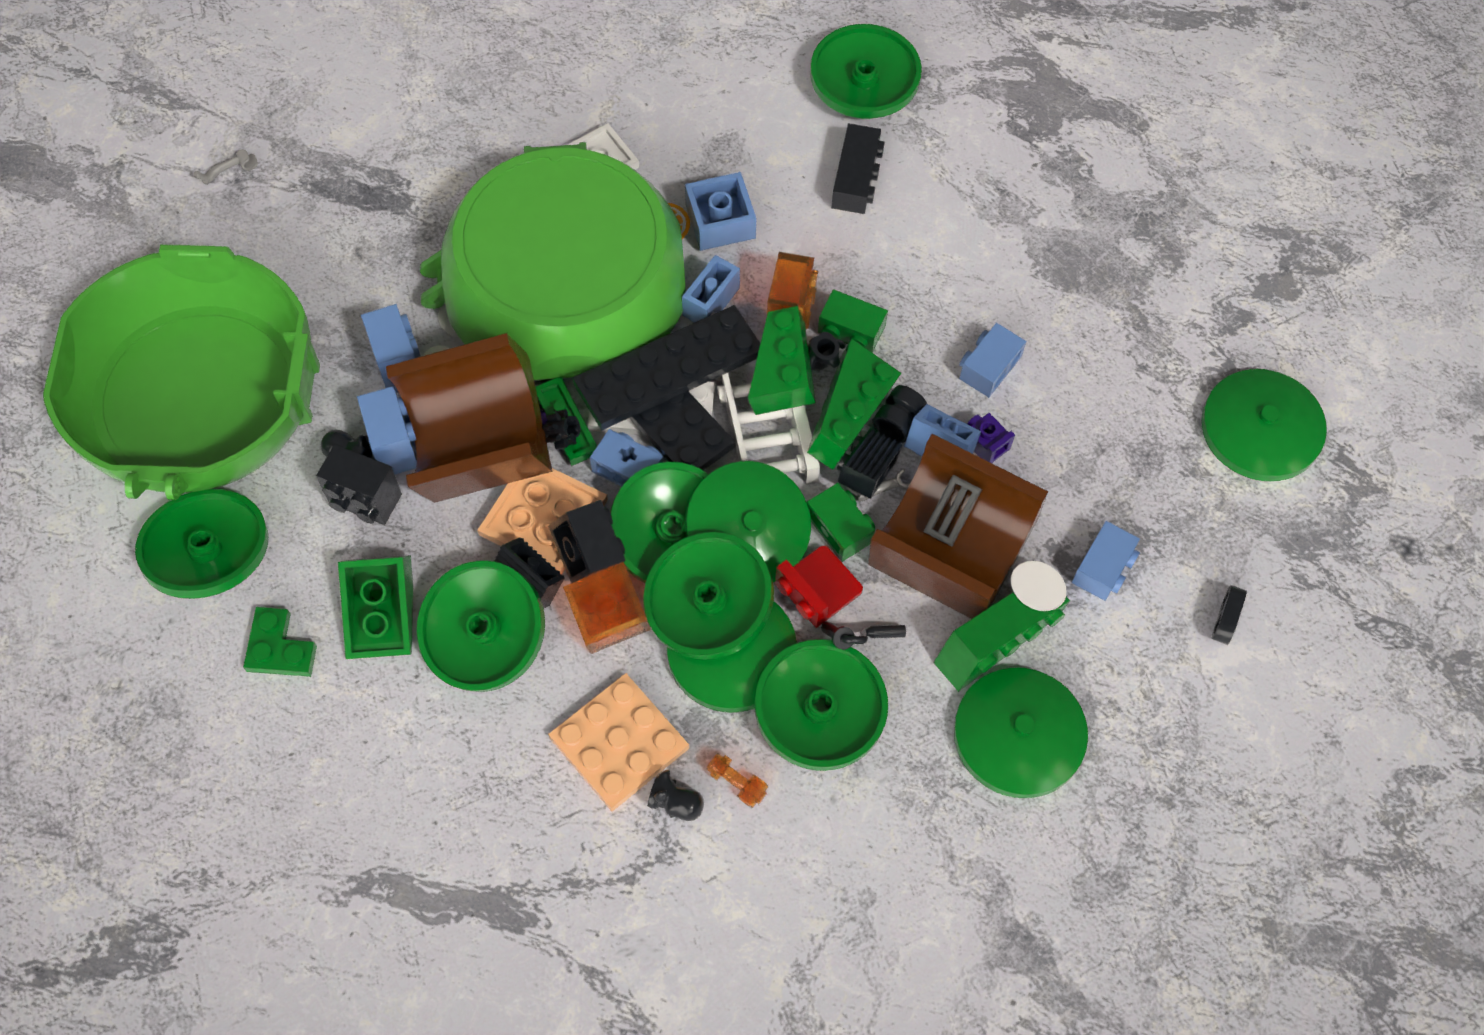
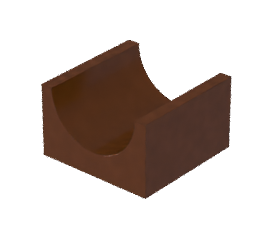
(472, 418)
(988, 544)

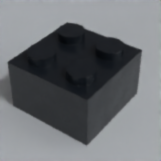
(359, 485)
(587, 541)

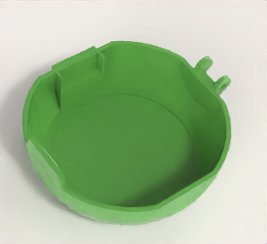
(562, 258)
(182, 370)

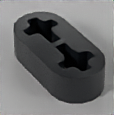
(1229, 614)

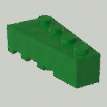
(853, 397)
(991, 637)

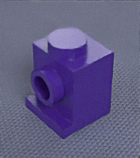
(995, 440)

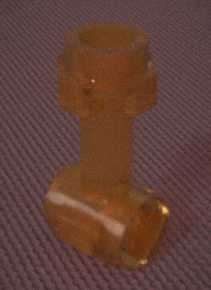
(751, 790)

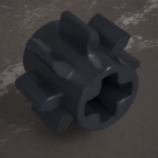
(561, 429)

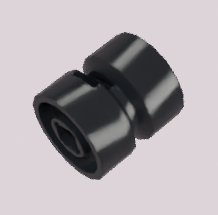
(898, 413)

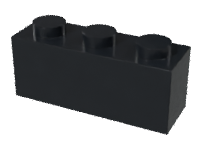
(857, 169)

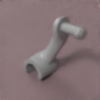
(247, 162)
(886, 485)

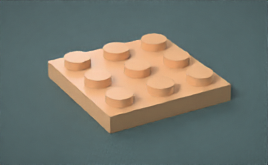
(531, 506)
(619, 741)

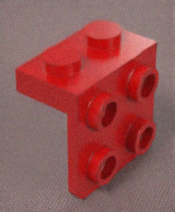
(818, 585)

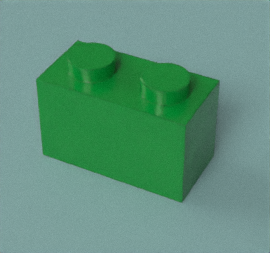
(852, 318)
(840, 521)

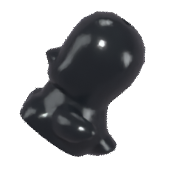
(824, 351)
(341, 438)
(677, 801)

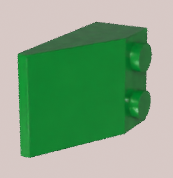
(377, 606)

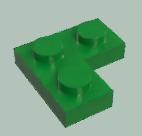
(271, 652)

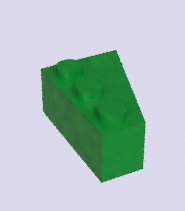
(783, 364)

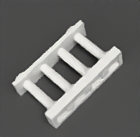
(797, 436)

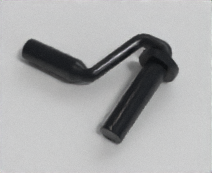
(844, 637)

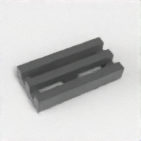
(940, 535)

